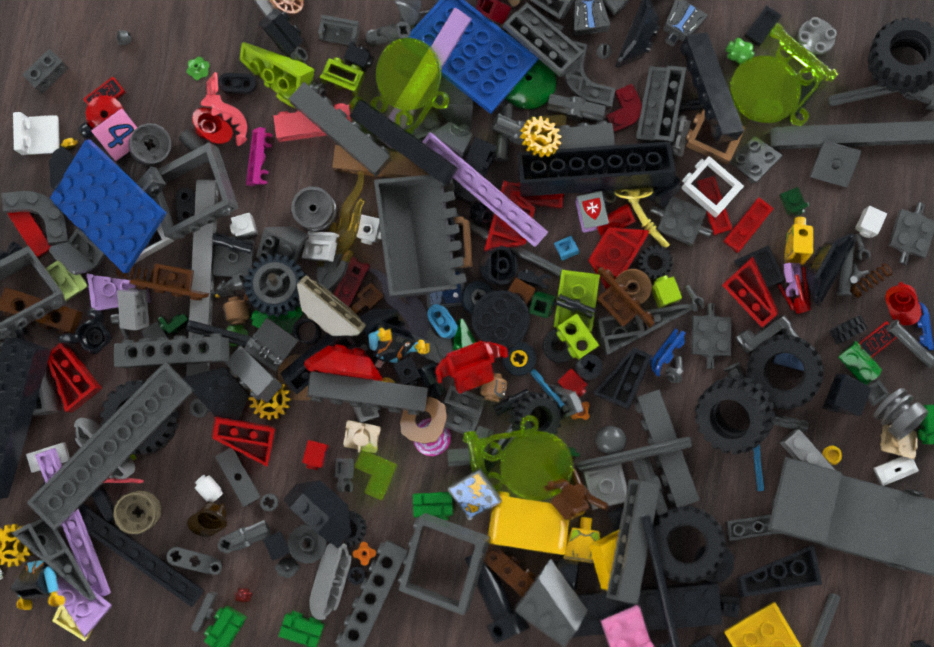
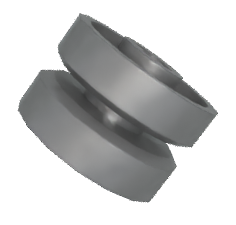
(304, 209)

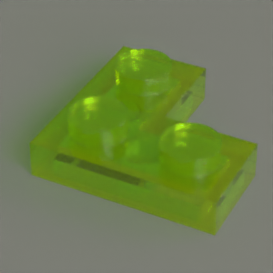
(381, 471)

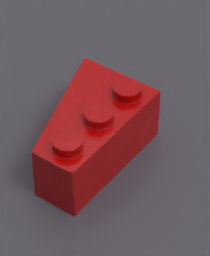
(751, 292)
(72, 378)
(245, 437)

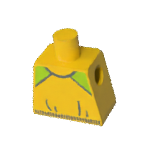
(799, 242)
(579, 541)

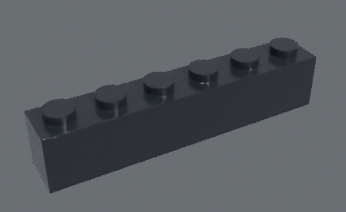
(711, 88)

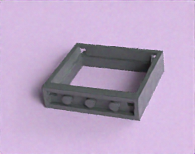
(184, 164)
(15, 263)
(481, 542)

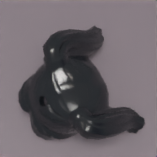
(87, 332)

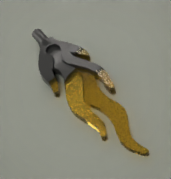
(331, 273)

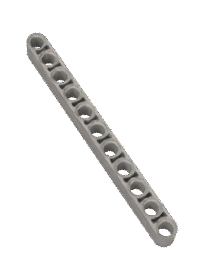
(203, 265)

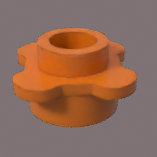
(584, 414)
(364, 558)

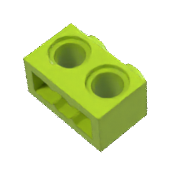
(665, 291)
(581, 334)

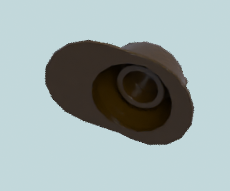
(208, 520)

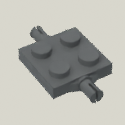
(681, 220)
(912, 233)
(711, 336)

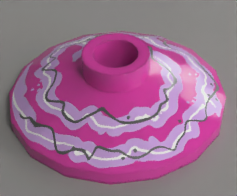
(437, 447)

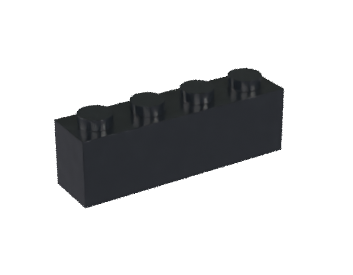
(297, 375)

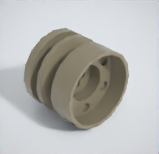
(133, 522)

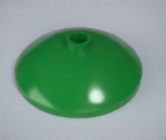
(536, 92)

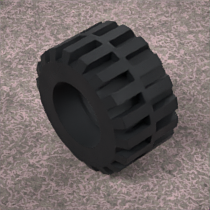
(549, 412)

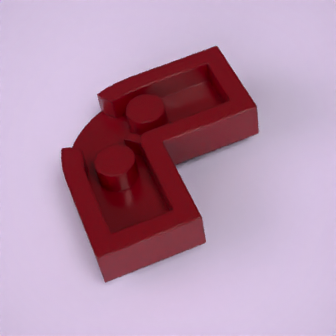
(629, 111)

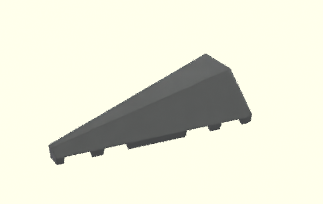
(614, 336)
(53, 551)

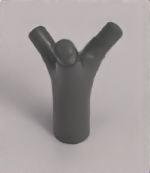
(857, 274)

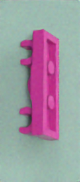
(257, 157)

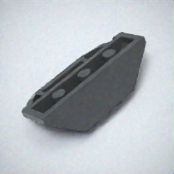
(460, 105)

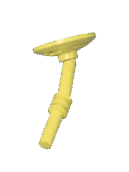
(634, 197)

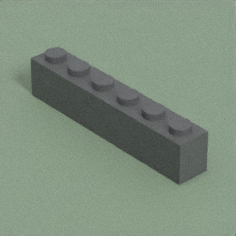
(340, 129)
(366, 392)
(672, 464)
(632, 542)

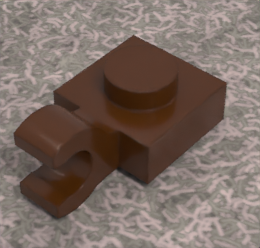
(368, 297)

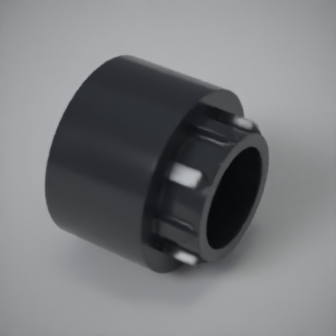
(569, 570)

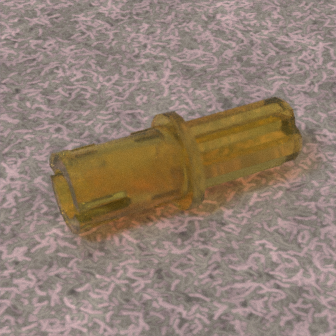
(559, 120)

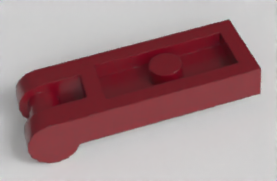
(351, 282)

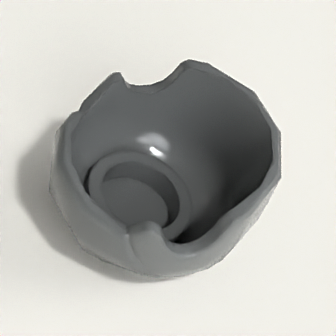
(610, 439)

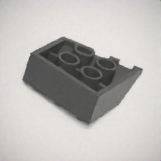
(552, 605)

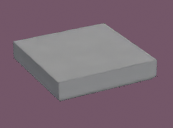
(607, 484)

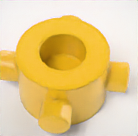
(69, 143)

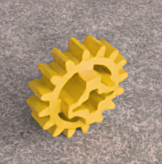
(540, 137)
(275, 405)
(19, 550)

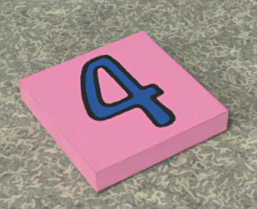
(115, 134)

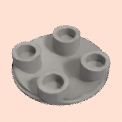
(817, 36)

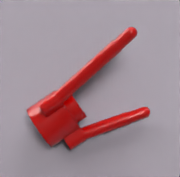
(803, 302)

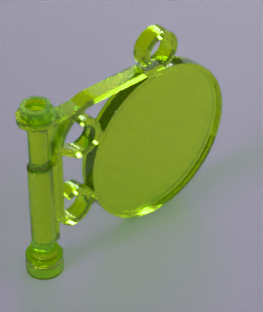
(408, 80)
(770, 89)
(526, 462)

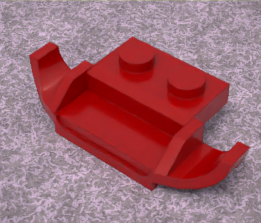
(470, 365)

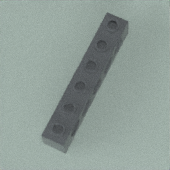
(125, 352)
(397, 554)

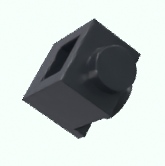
(358, 56)

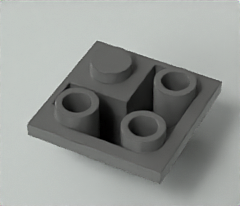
(283, 241)

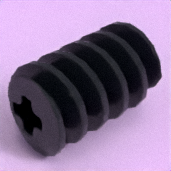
(592, 361)

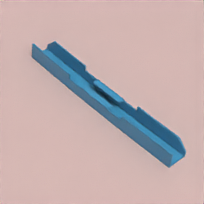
(539, 379)
(758, 471)

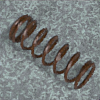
(138, 273)
(854, 288)

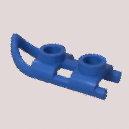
(926, 339)
(667, 355)

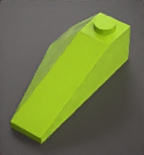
(276, 70)

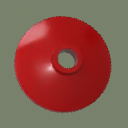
(100, 104)

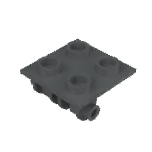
(755, 159)
(270, 344)

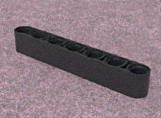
(403, 142)

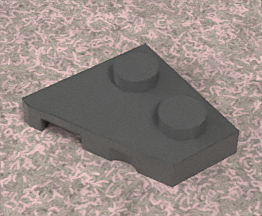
(569, 398)

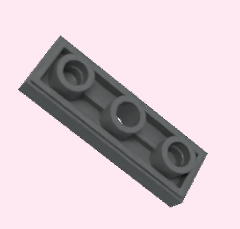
(232, 465)
(745, 527)

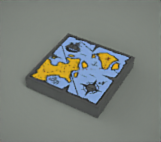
(474, 494)

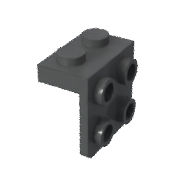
(78, 254)

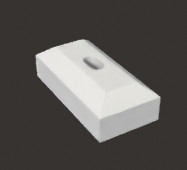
(886, 472)

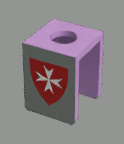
(591, 211)

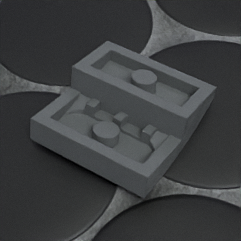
(462, 410)

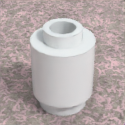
(208, 488)

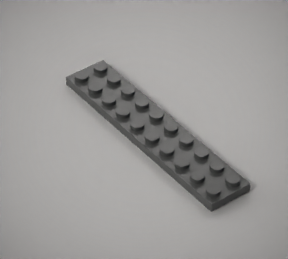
(110, 446)

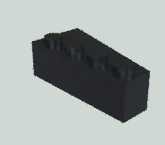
(787, 573)

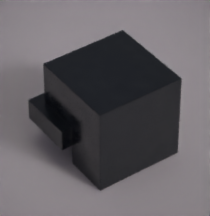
(847, 396)

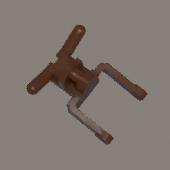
(573, 499)

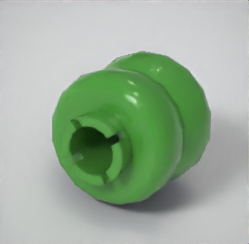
(739, 51)

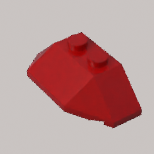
(343, 362)

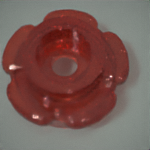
(243, 595)

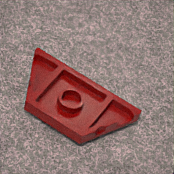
(500, 232)
(616, 250)

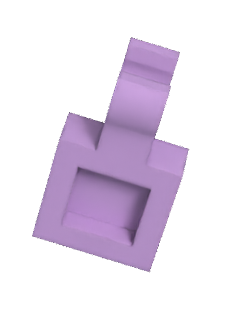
(790, 270)

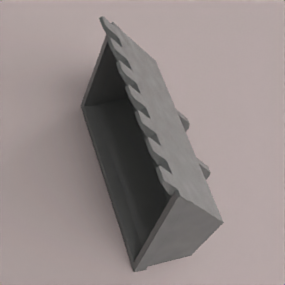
(417, 236)

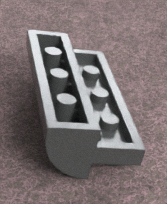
(543, 39)
(661, 104)

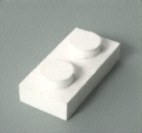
(62, 452)

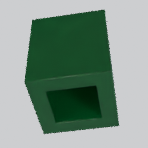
(542, 304)

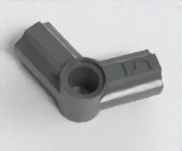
(461, 457)
(244, 537)

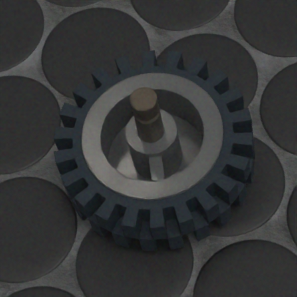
(273, 285)

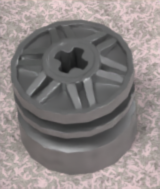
(160, 140)
(897, 410)

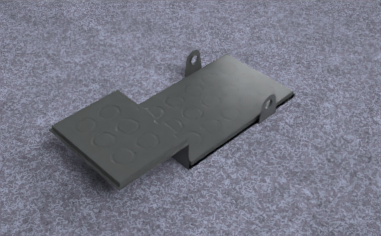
(855, 516)

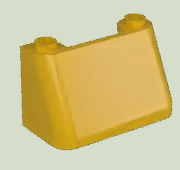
(528, 525)

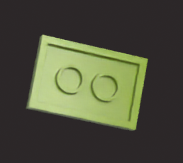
(577, 286)

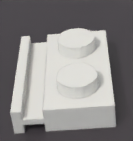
(320, 246)

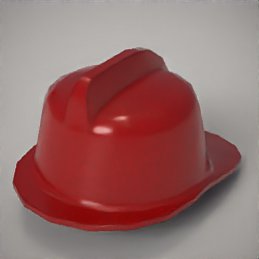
(211, 127)
(903, 304)

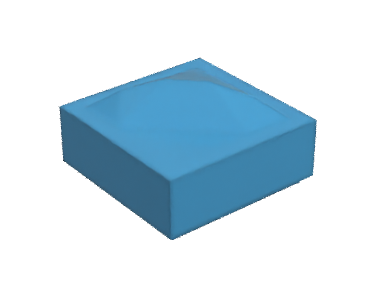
(566, 248)

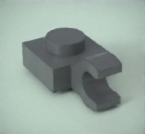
(343, 471)

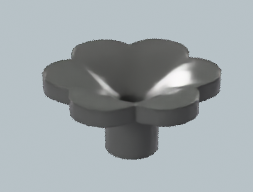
(287, 568)

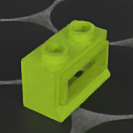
(340, 82)

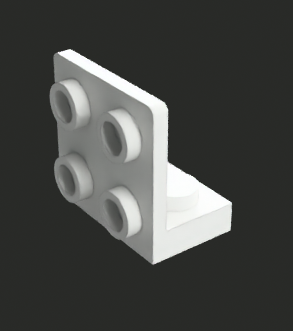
(35, 134)

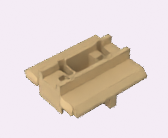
(361, 436)
(904, 447)

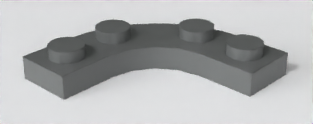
(583, 87)
(41, 205)

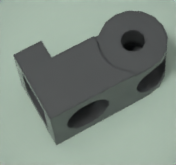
(925, 96)

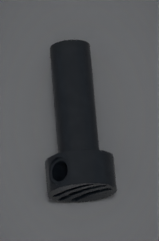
(505, 621)

